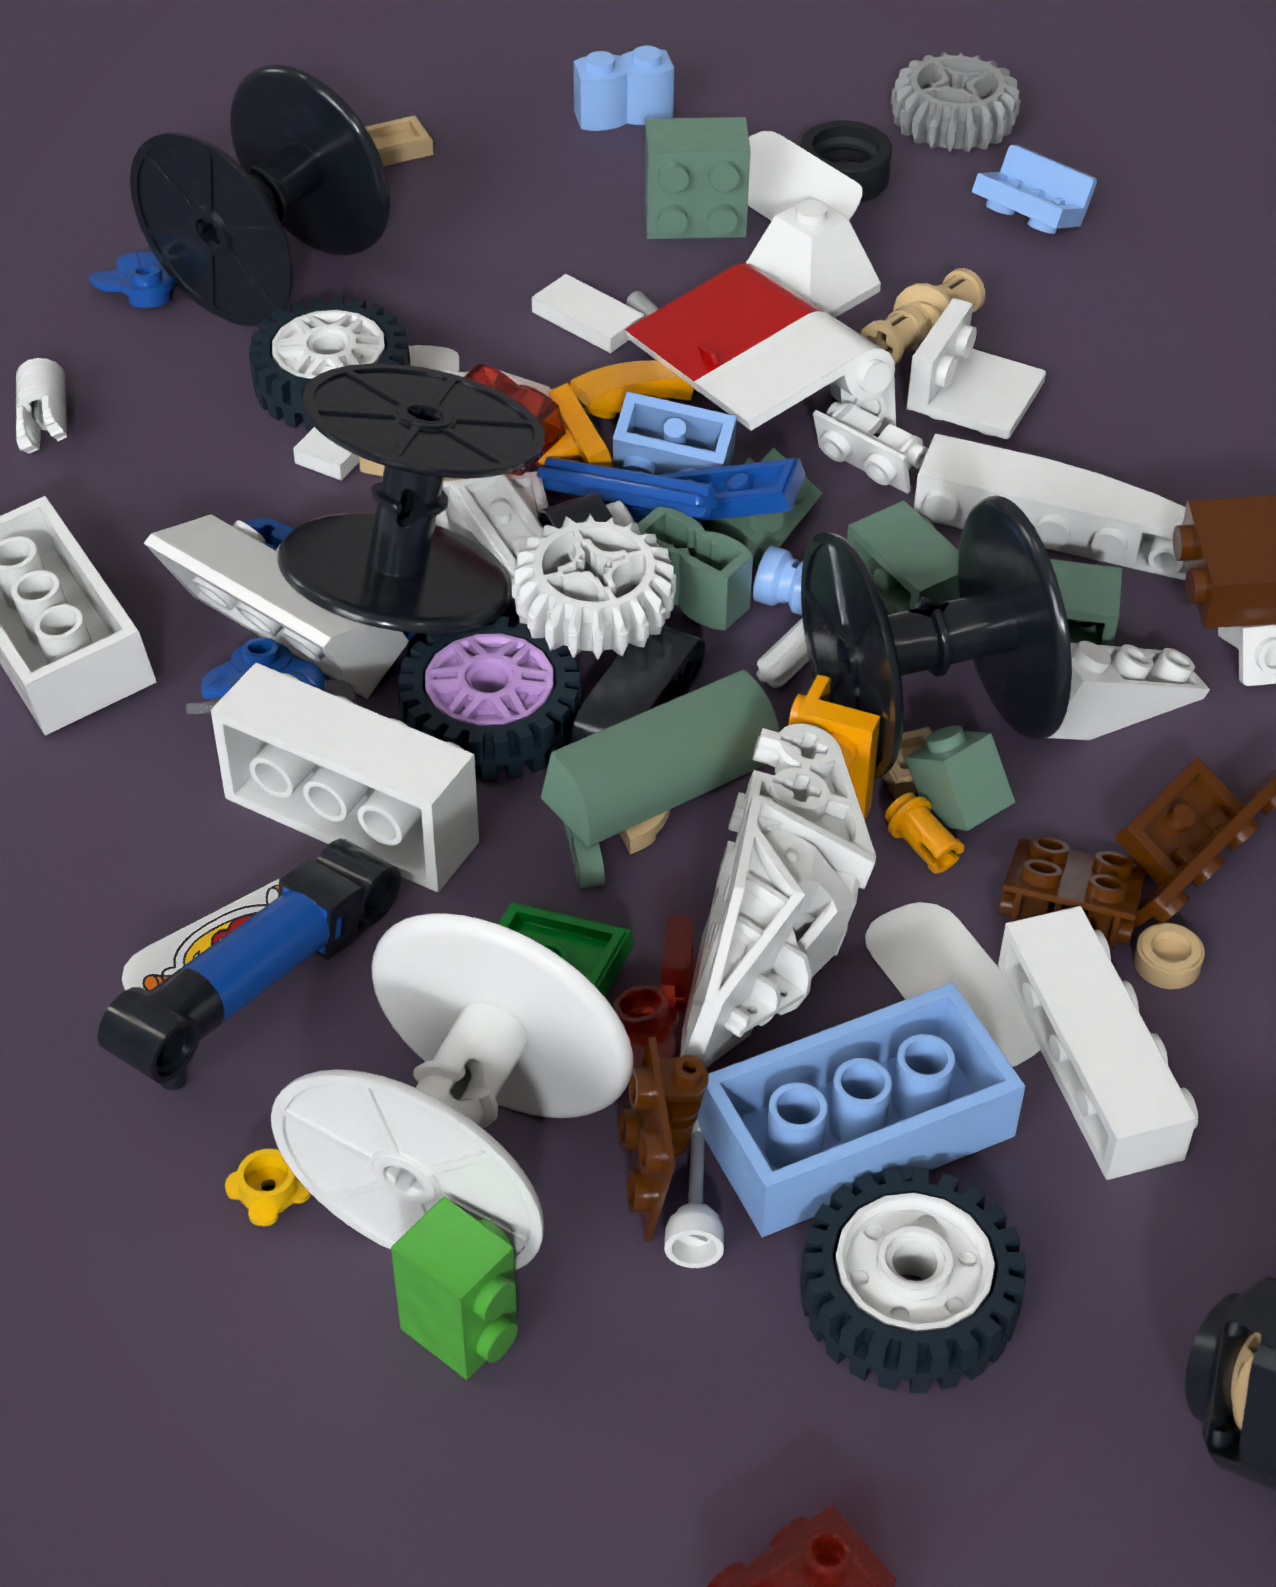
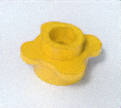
(260, 1170)

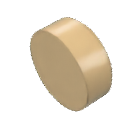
(1169, 956)

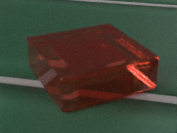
(678, 959)

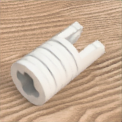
(40, 403)

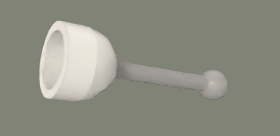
(695, 1232)

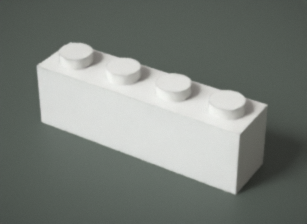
(1097, 1043)

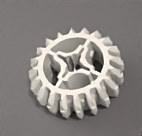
(593, 586)

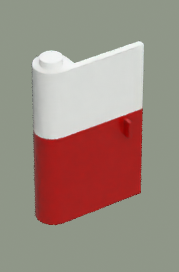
(759, 346)

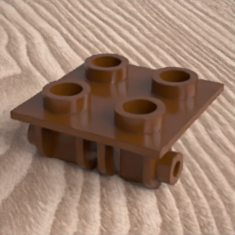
(1101, 883)
(658, 1126)

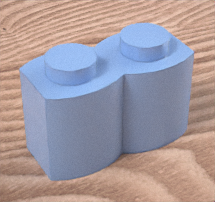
(623, 88)

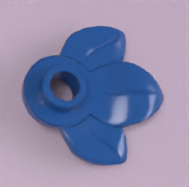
(139, 277)
(265, 652)

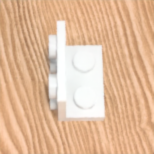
(969, 385)

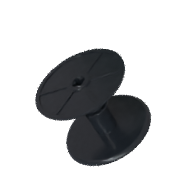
(299, 169)
(396, 563)
(1005, 621)

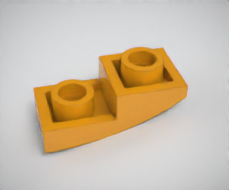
(606, 387)

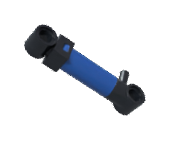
(313, 914)

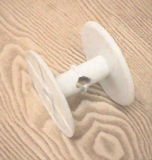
(495, 1029)

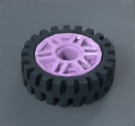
(492, 695)

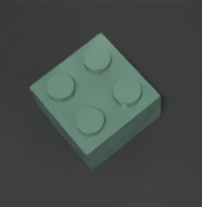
(696, 177)

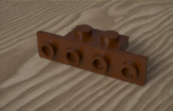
(1184, 831)

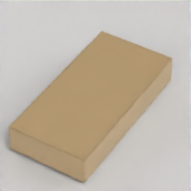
(401, 140)

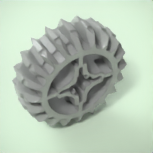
(955, 102)

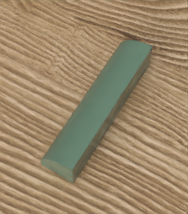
(658, 758)

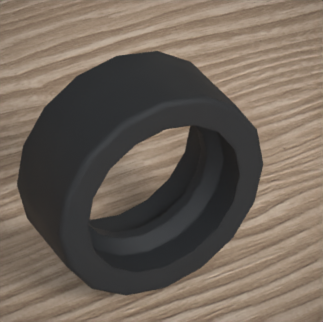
(856, 143)

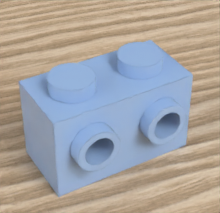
(671, 437)

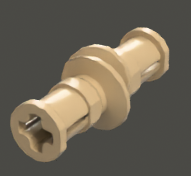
(920, 308)

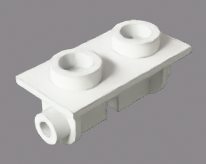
(848, 436)

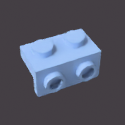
(1038, 188)

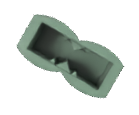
(708, 566)

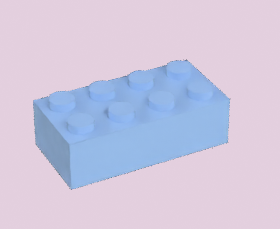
(857, 1099)

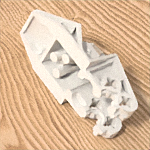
(778, 890)

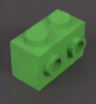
(456, 1287)

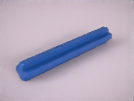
(628, 486)

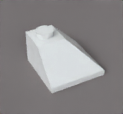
(817, 257)

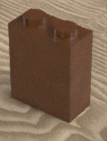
(1230, 559)

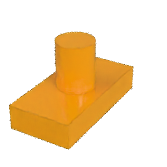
(581, 438)

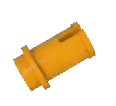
(912, 820)

